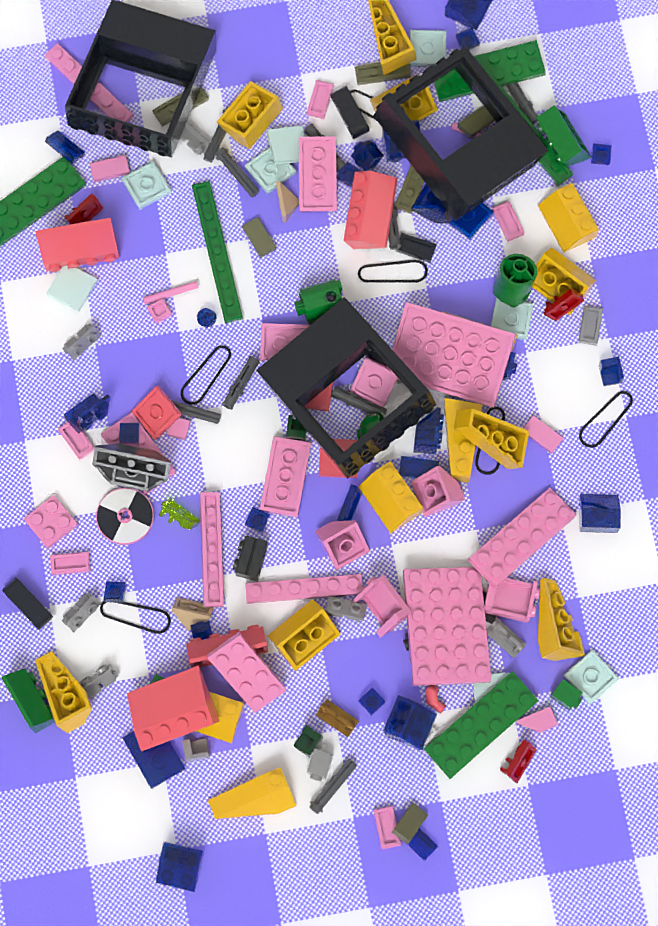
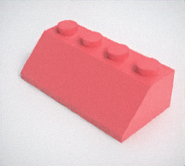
(370, 210)
(198, 648)

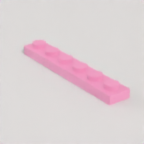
(101, 96)
(211, 549)
(303, 588)

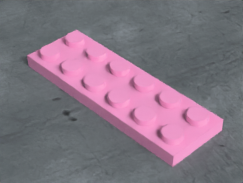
(522, 537)

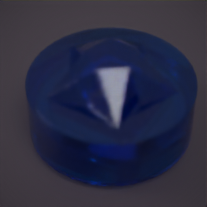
(206, 317)

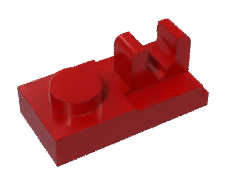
(85, 211)
(563, 304)
(522, 758)

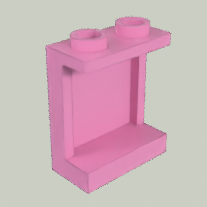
(512, 600)
(383, 603)

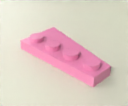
(276, 337)

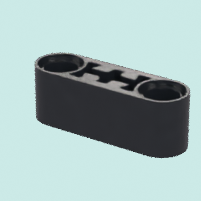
(350, 112)
(27, 603)

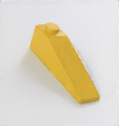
(555, 632)
(64, 693)
(256, 797)

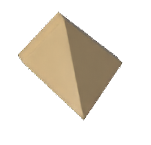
(287, 201)
(191, 612)

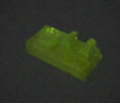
(178, 513)

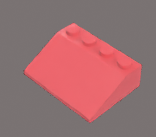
(78, 244)
(171, 708)

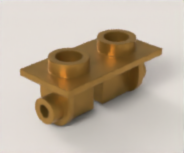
(337, 718)

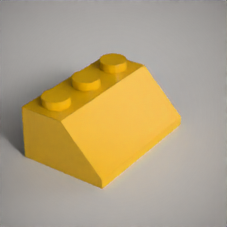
(416, 107)
(250, 114)
(568, 218)
(558, 275)
(390, 497)
(304, 634)
(229, 715)

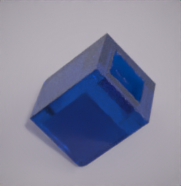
(611, 371)

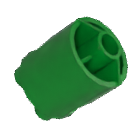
(515, 279)
(313, 299)

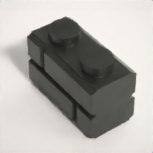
(250, 558)

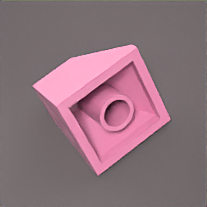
(437, 491)
(342, 542)

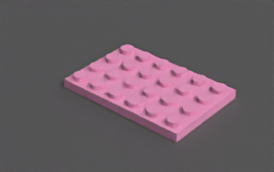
(453, 353)
(446, 626)

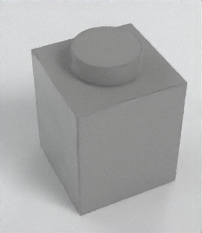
(319, 765)

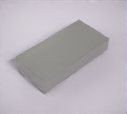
(590, 325)

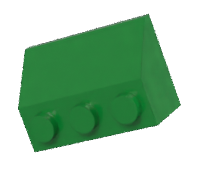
(562, 136)
(29, 699)

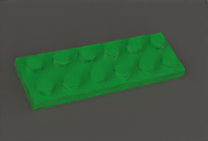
(506, 65)
(38, 198)
(481, 725)

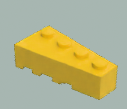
(392, 41)
(494, 436)
(459, 448)

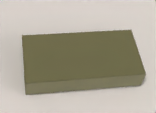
(476, 122)
(259, 237)
(409, 823)

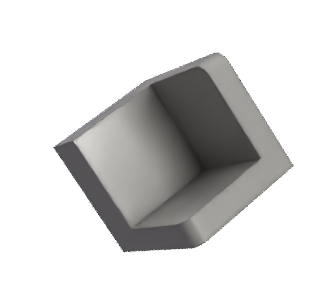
(195, 749)

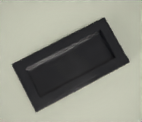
(416, 247)

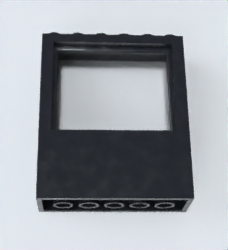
(148, 46)
(482, 164)
(321, 357)

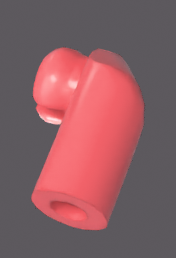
(432, 698)

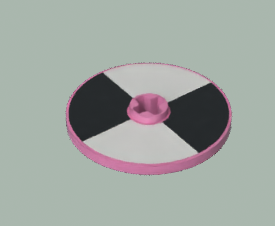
(118, 503)

